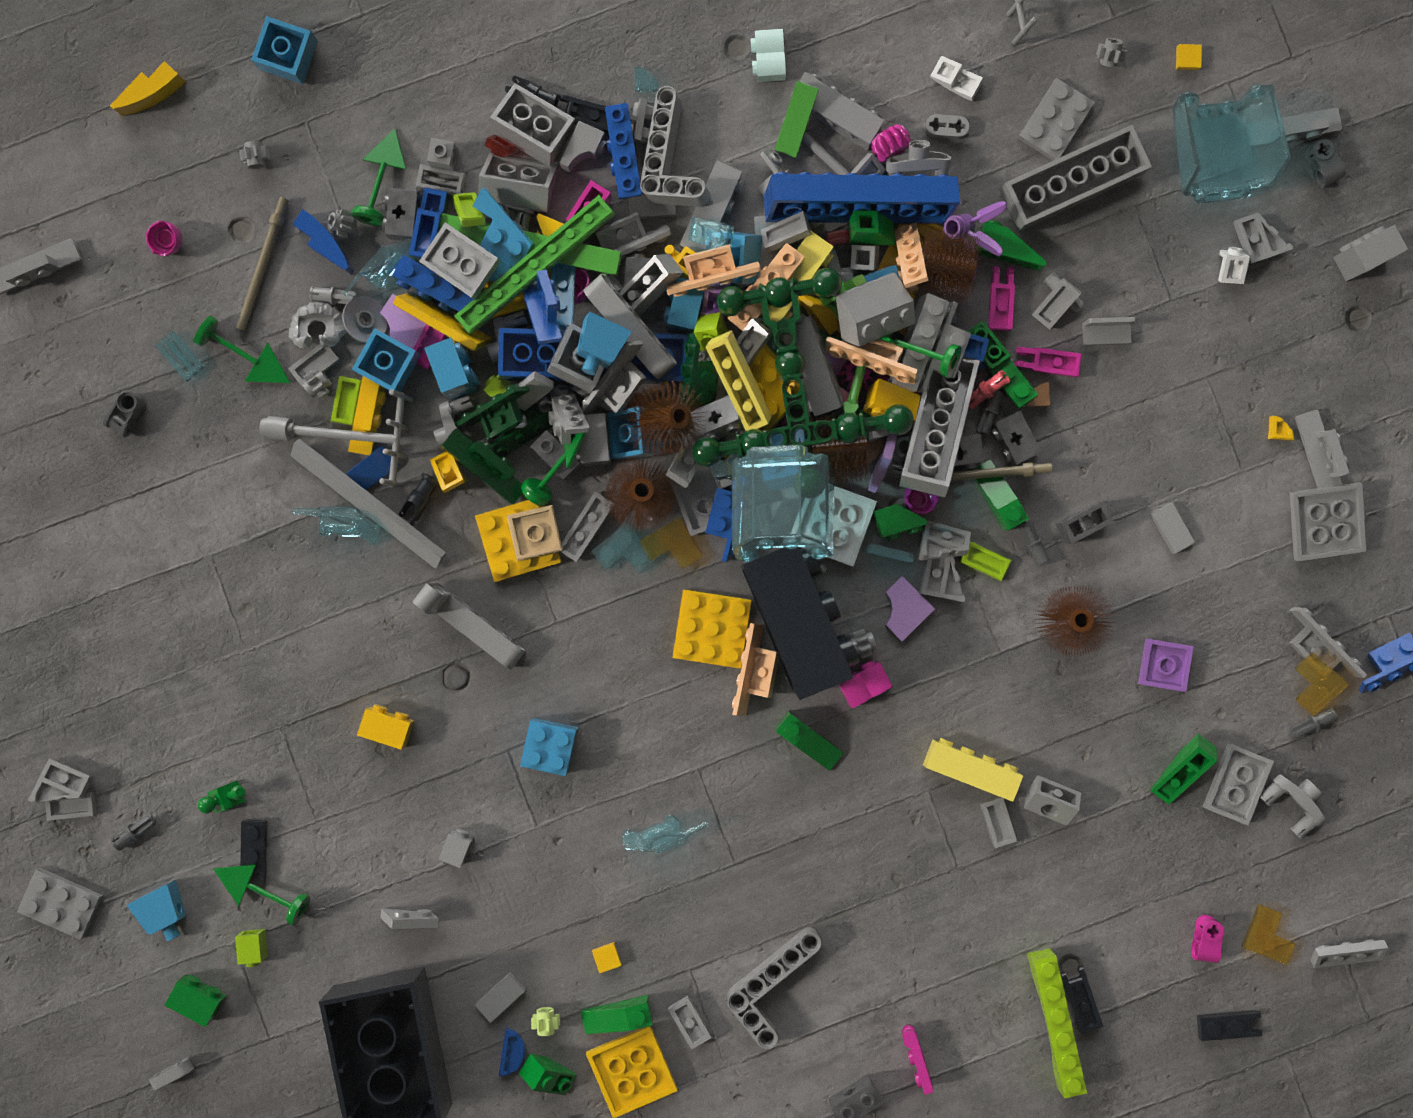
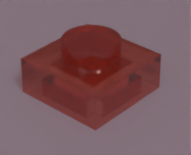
(499, 146)

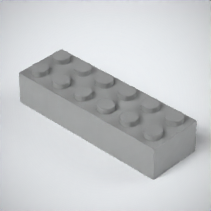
(1075, 178)
(939, 430)

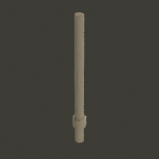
(276, 221)
(1026, 470)

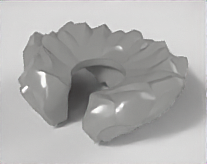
(317, 312)

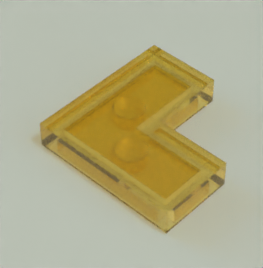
(672, 538)
(1324, 685)
(1261, 936)

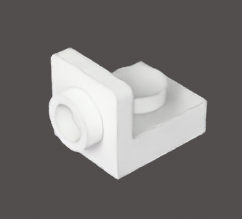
(1233, 265)

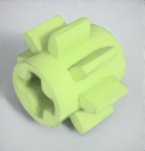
(545, 1021)

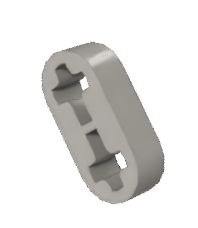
(946, 132)
(171, 1073)

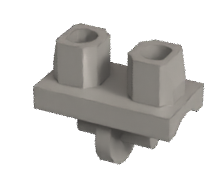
(641, 112)

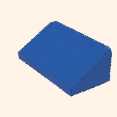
(371, 469)

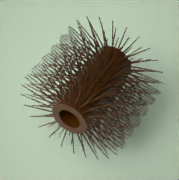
(948, 266)
(664, 418)
(843, 451)
(643, 486)
(1074, 620)

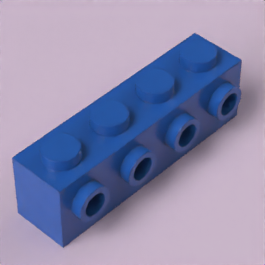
(429, 285)

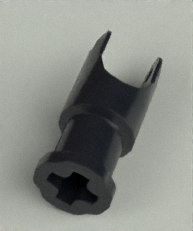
(536, 89)
(420, 497)

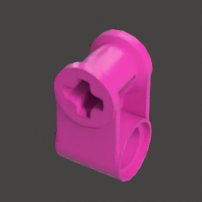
(1207, 940)

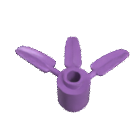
(966, 225)

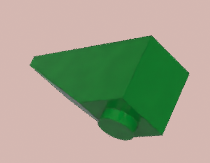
(1014, 249)
(1001, 499)
(808, 741)
(1185, 768)
(618, 1016)

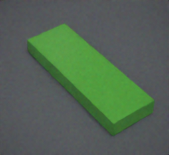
(797, 119)

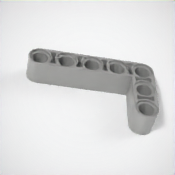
(664, 156)
(606, 298)
(439, 600)
(768, 981)

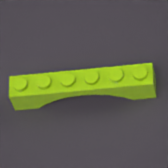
(1061, 1036)

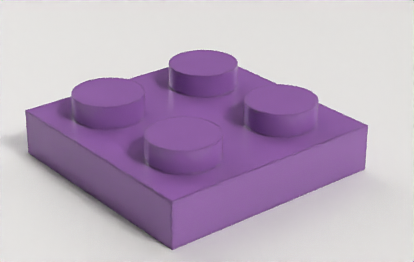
(1165, 665)

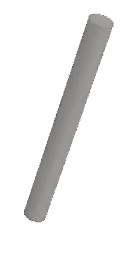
(823, 154)

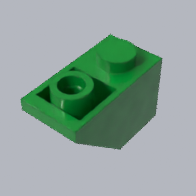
(870, 229)
(896, 519)
(547, 1075)

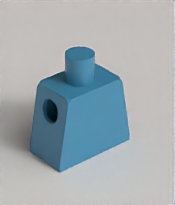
(600, 342)
(160, 910)

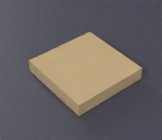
(535, 532)

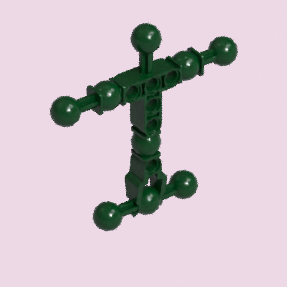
(790, 366)

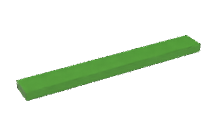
(582, 256)
(541, 258)

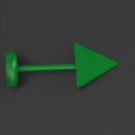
(387, 154)
(948, 361)
(265, 368)
(537, 490)
(237, 880)

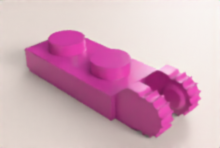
(1001, 301)
(1050, 361)
(917, 1058)

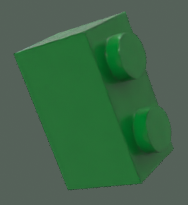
(195, 1000)

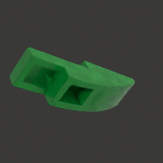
(997, 359)

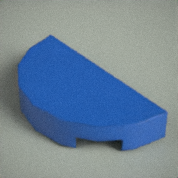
(512, 1052)

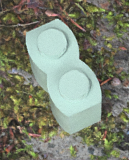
(769, 55)

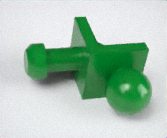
(222, 798)

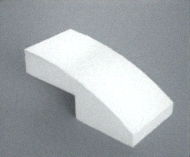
(954, 78)

